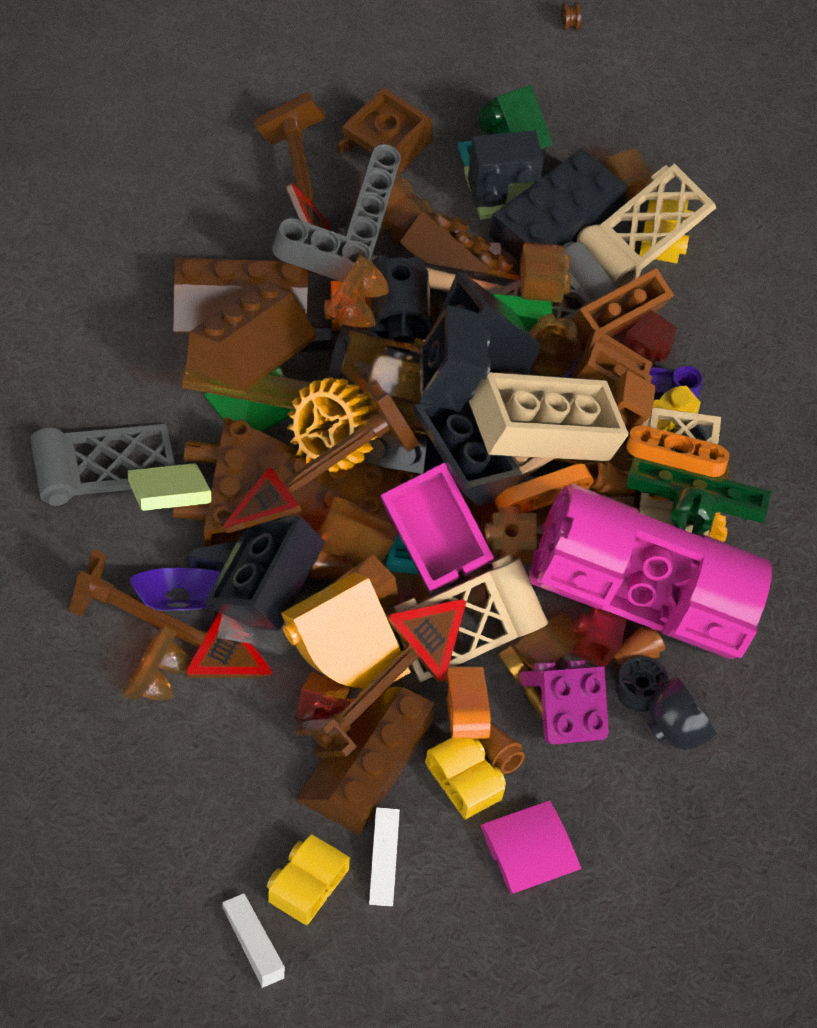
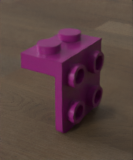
(571, 701)

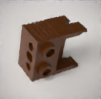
(390, 122)

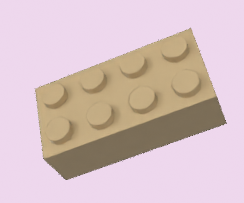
(548, 417)

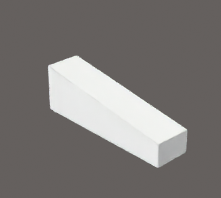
(384, 857)
(254, 940)

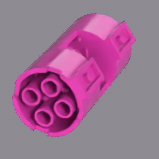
(651, 572)

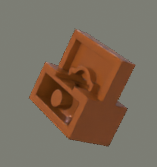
(608, 360)

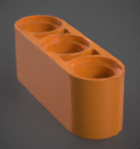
(468, 703)

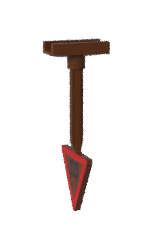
(287, 123)
(274, 499)
(428, 636)
(214, 656)

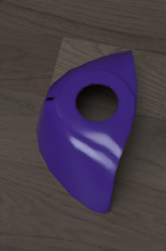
(155, 583)

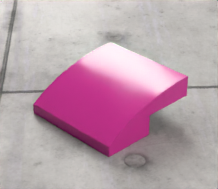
(530, 847)

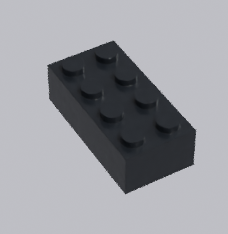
(559, 205)

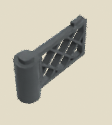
(588, 280)
(57, 460)

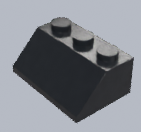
(465, 454)
(266, 572)

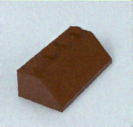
(210, 285)
(250, 337)
(385, 739)

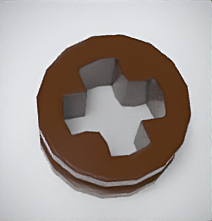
(571, 16)

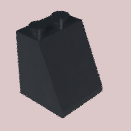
(511, 342)

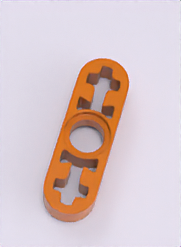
(656, 446)
(544, 489)

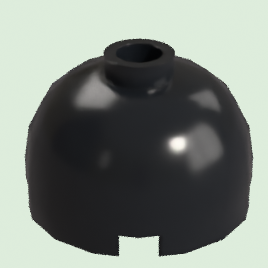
(678, 717)

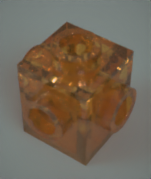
(521, 523)

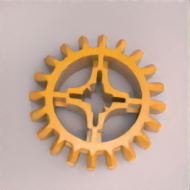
(318, 411)

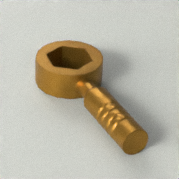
(515, 666)

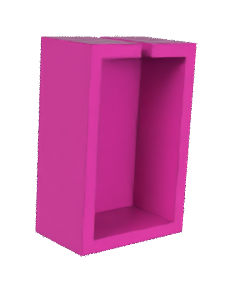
(437, 528)

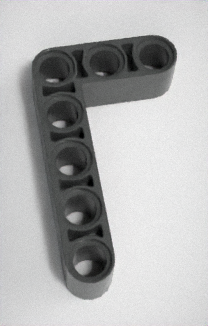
(334, 253)

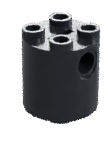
(407, 307)

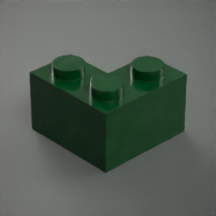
(515, 113)

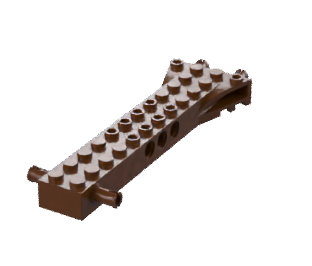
(248, 453)

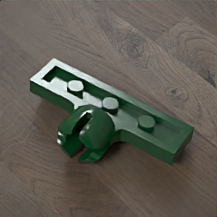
(697, 495)

